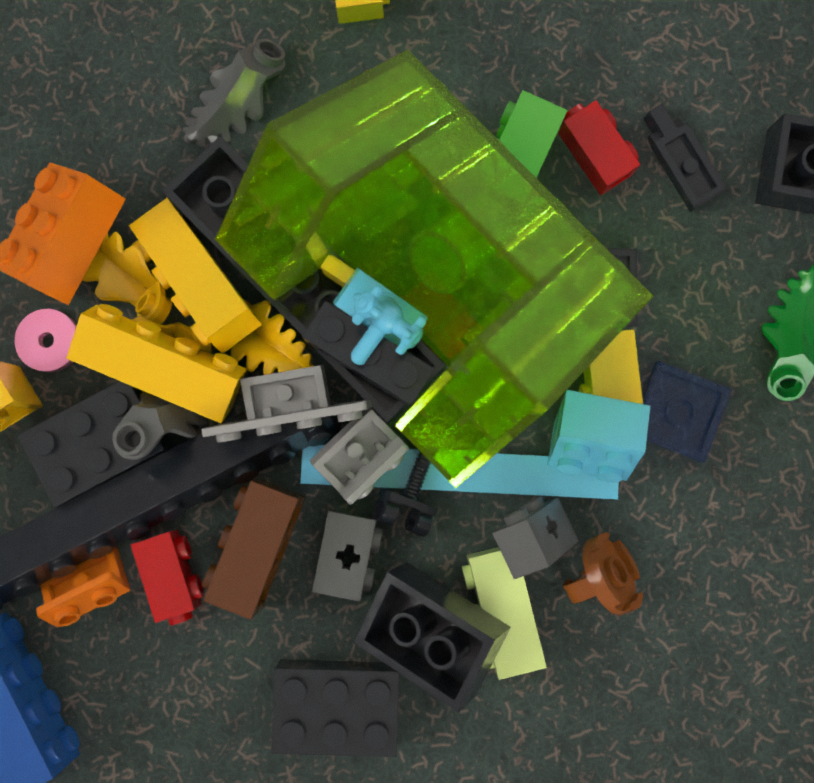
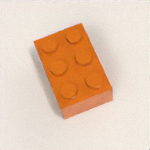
(59, 231)

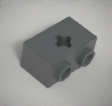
(535, 536)
(331, 574)

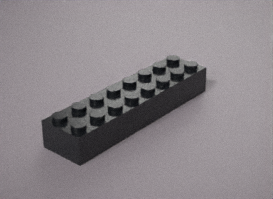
(204, 196)

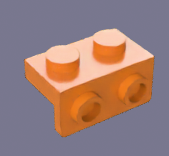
(89, 587)

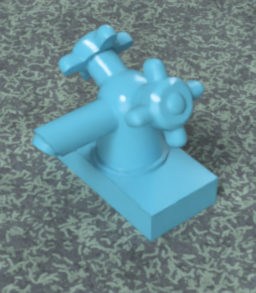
(382, 313)

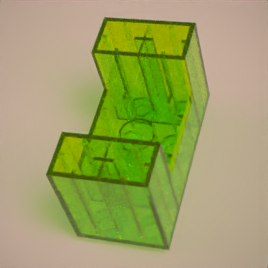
(452, 225)

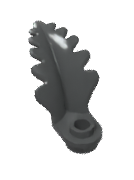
(236, 94)
(152, 420)

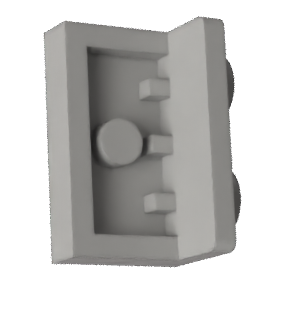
(359, 456)

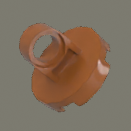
(607, 575)

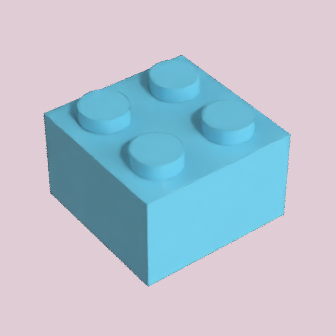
(598, 436)

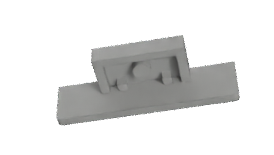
(286, 398)

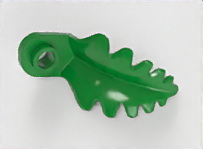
(792, 338)

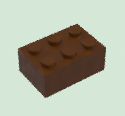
(252, 548)

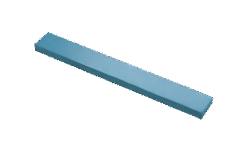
(498, 475)

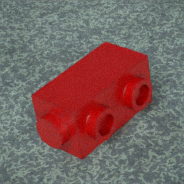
(598, 146)
(168, 576)

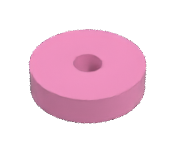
(30, 338)

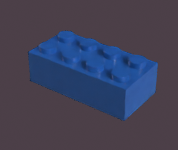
(32, 732)

